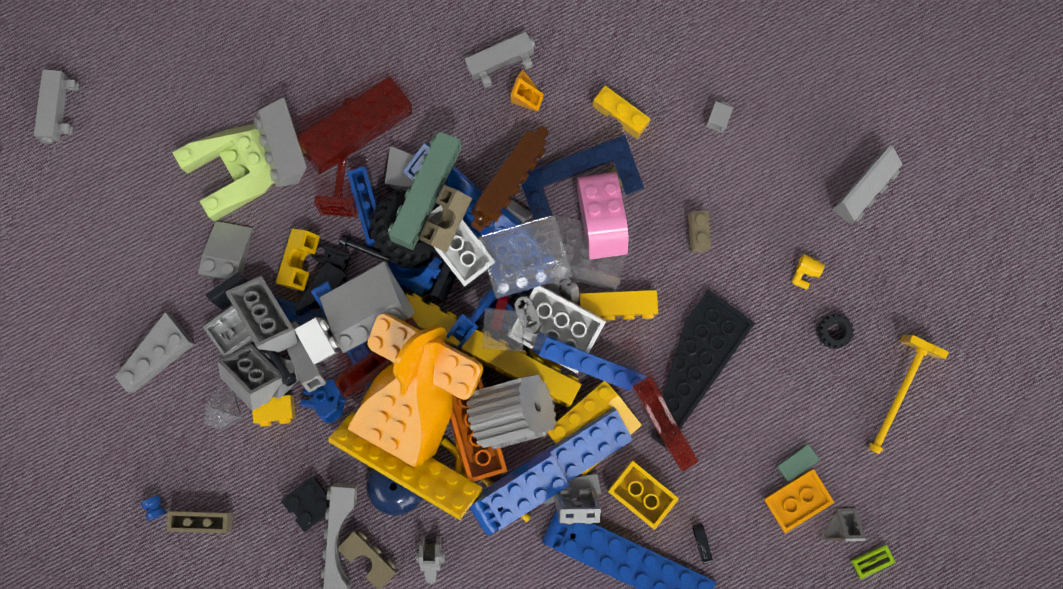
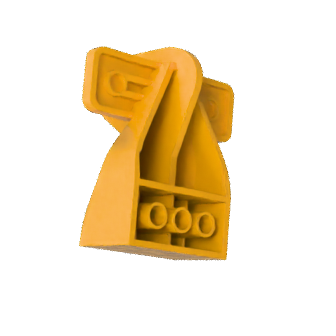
(413, 396)

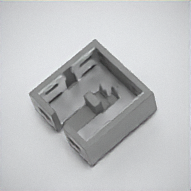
(228, 332)
(585, 511)

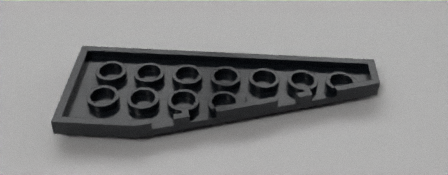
(704, 349)

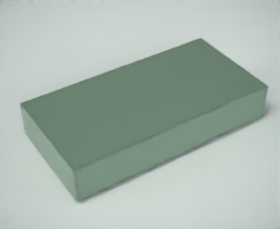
(798, 463)

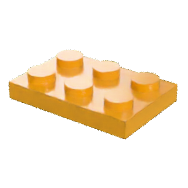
(798, 501)

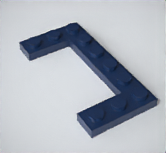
(613, 150)

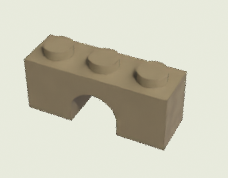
(454, 208)
(357, 545)

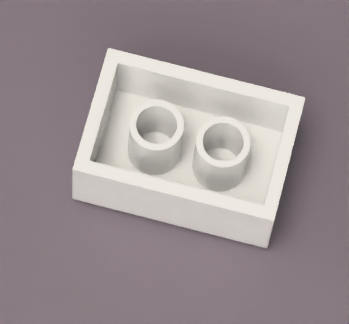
(318, 340)

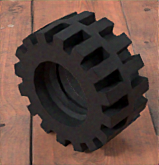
(845, 325)

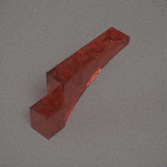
(362, 373)
(663, 423)

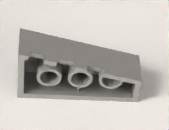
(156, 352)

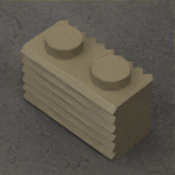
(699, 231)

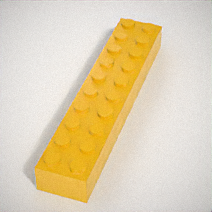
(507, 362)

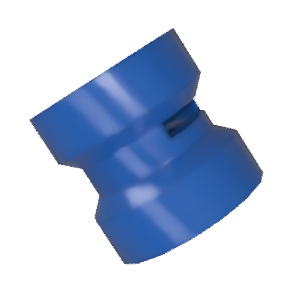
(153, 508)

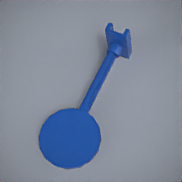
(465, 327)

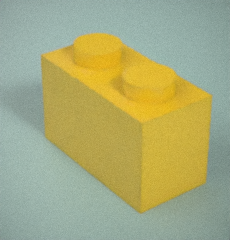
(276, 409)

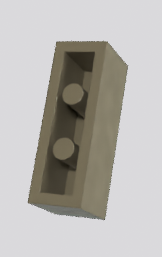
(199, 521)

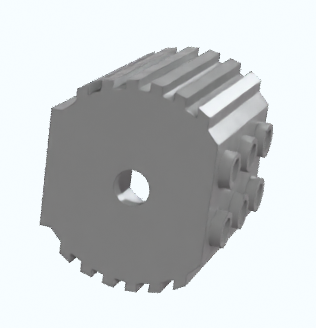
(511, 412)

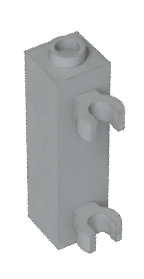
(500, 56)
(51, 106)
(308, 373)

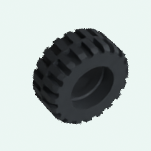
(382, 219)

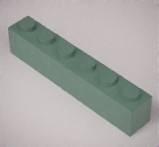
(425, 190)

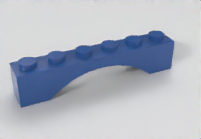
(587, 363)

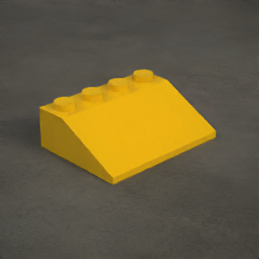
(592, 406)

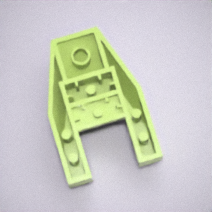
(244, 160)

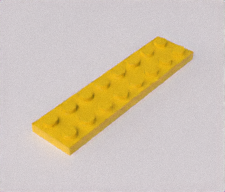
(428, 480)

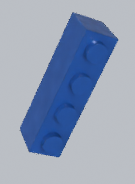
(364, 198)

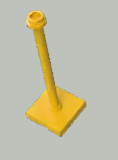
(923, 349)

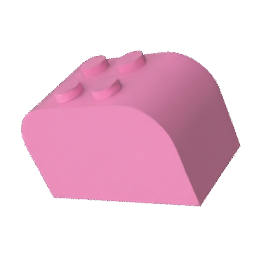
(603, 215)

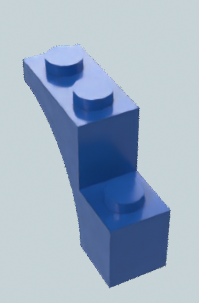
(416, 278)

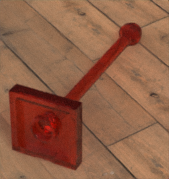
(337, 205)

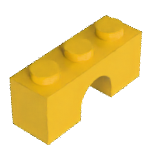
(630, 117)
(298, 247)

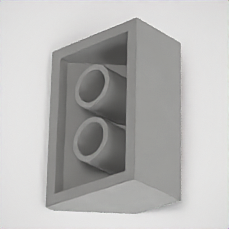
(250, 376)

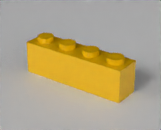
(621, 304)

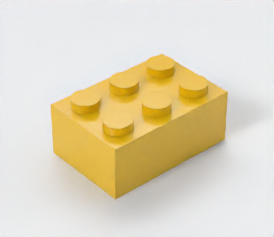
(642, 495)

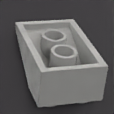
(225, 251)

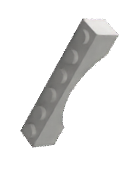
(342, 500)

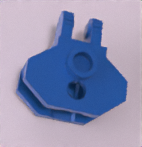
(325, 402)

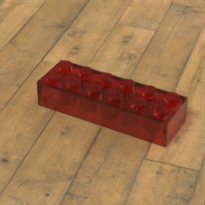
(354, 125)

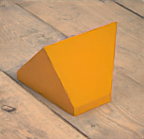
(526, 93)

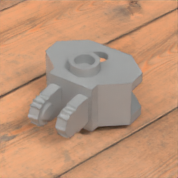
(430, 558)

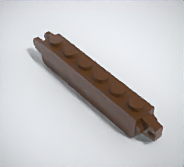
(508, 177)

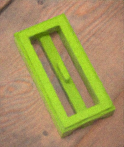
(857, 568)

